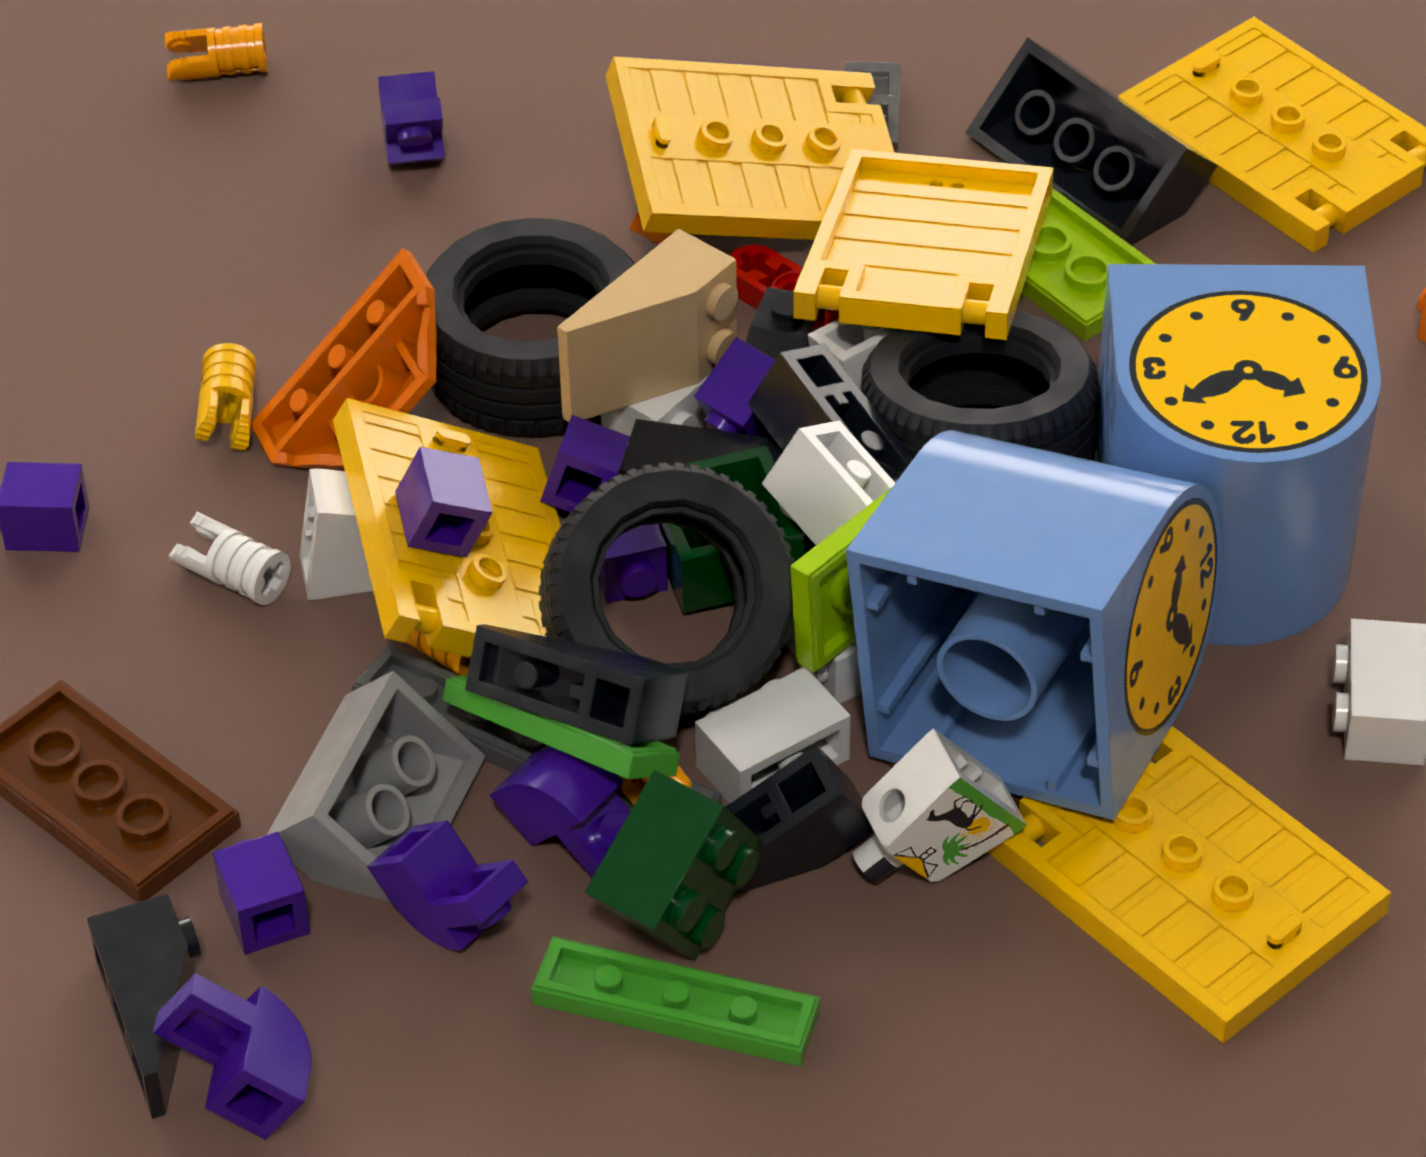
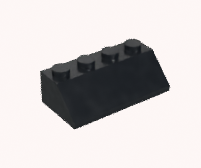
(1099, 146)

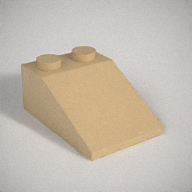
(649, 329)

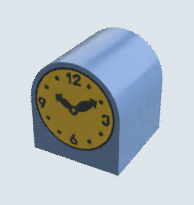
(1266, 399)
(1034, 614)

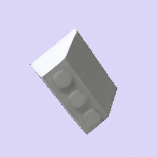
(369, 780)

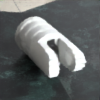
(236, 561)

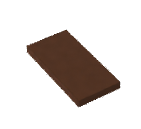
(107, 793)

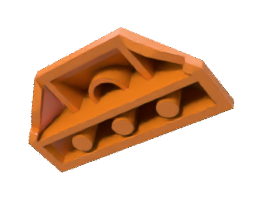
(374, 355)

